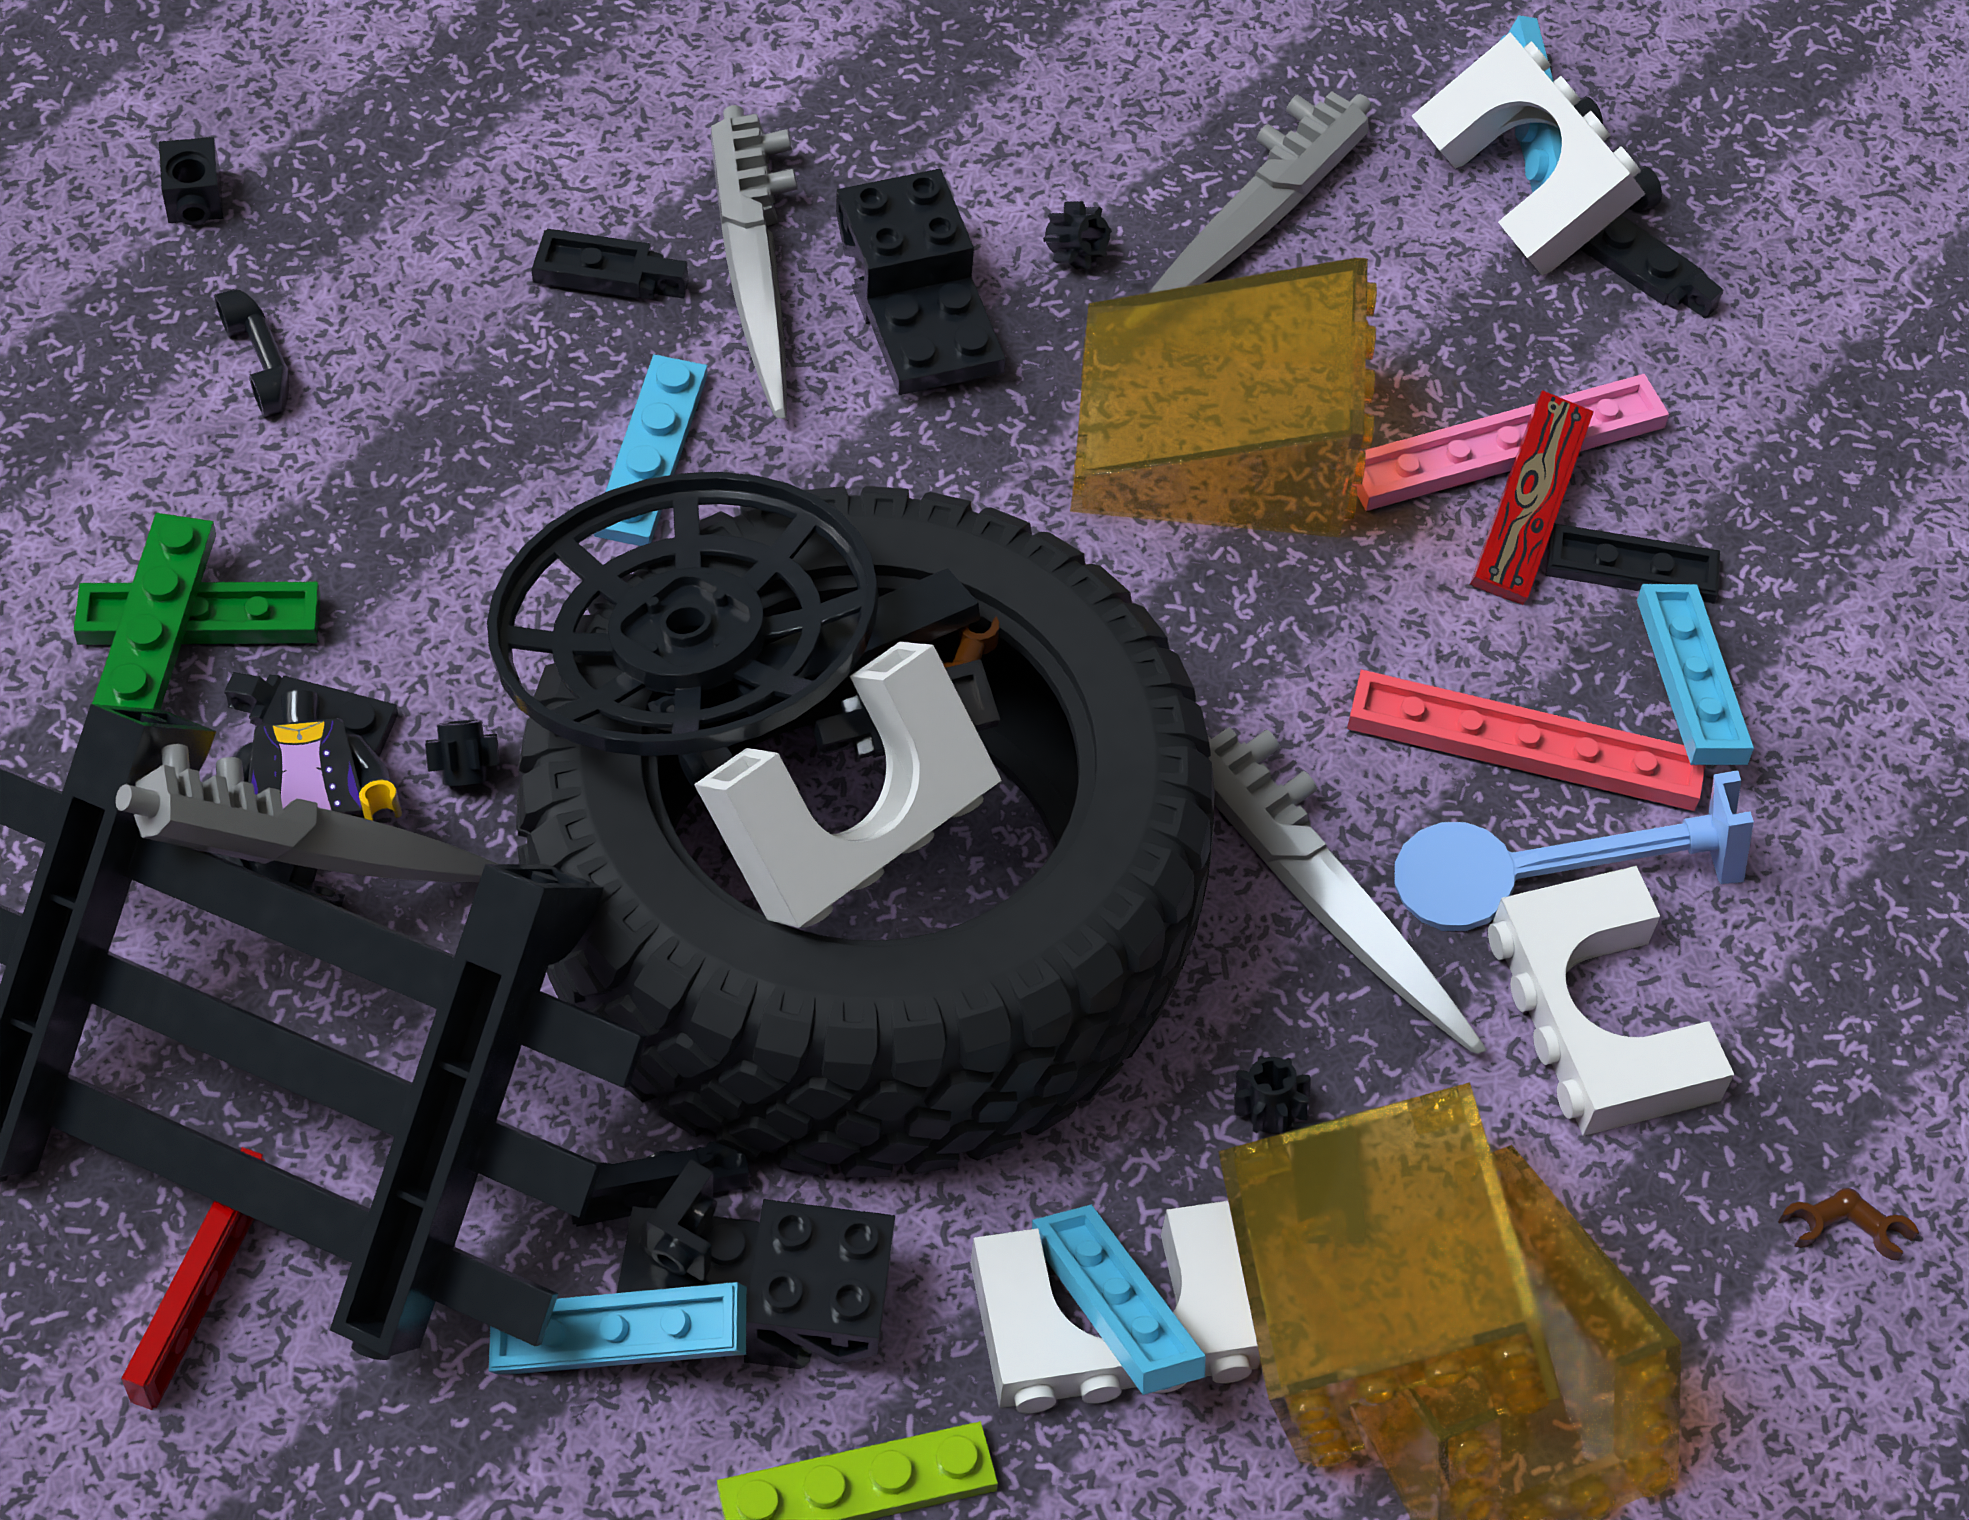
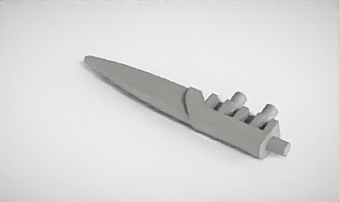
(1288, 175)
(746, 210)
(235, 822)
(1299, 858)

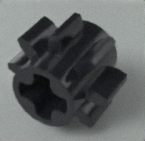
(1077, 234)
(462, 752)
(1272, 1095)

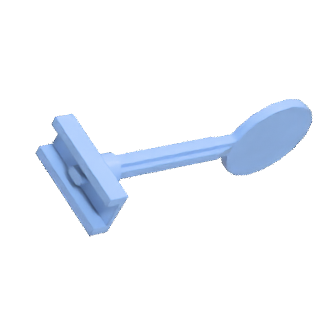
(1460, 871)

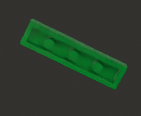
(156, 612)
(219, 616)

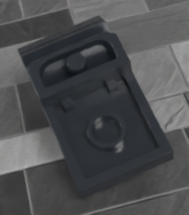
(918, 281)
(808, 1272)

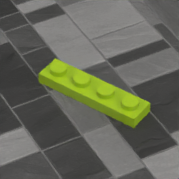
(866, 1480)

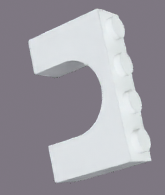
(1589, 181)
(932, 774)
(1600, 1074)
(1046, 1357)

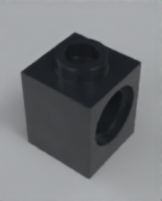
(191, 180)

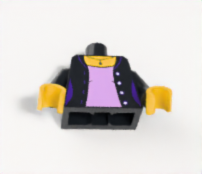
(317, 762)

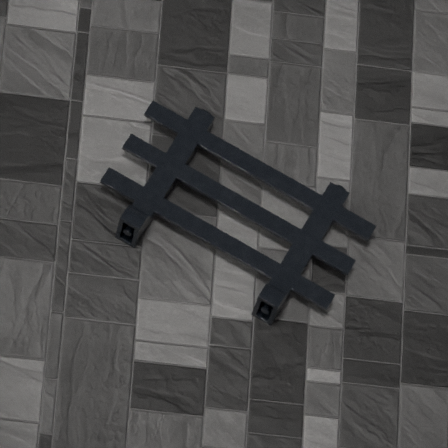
(439, 1122)

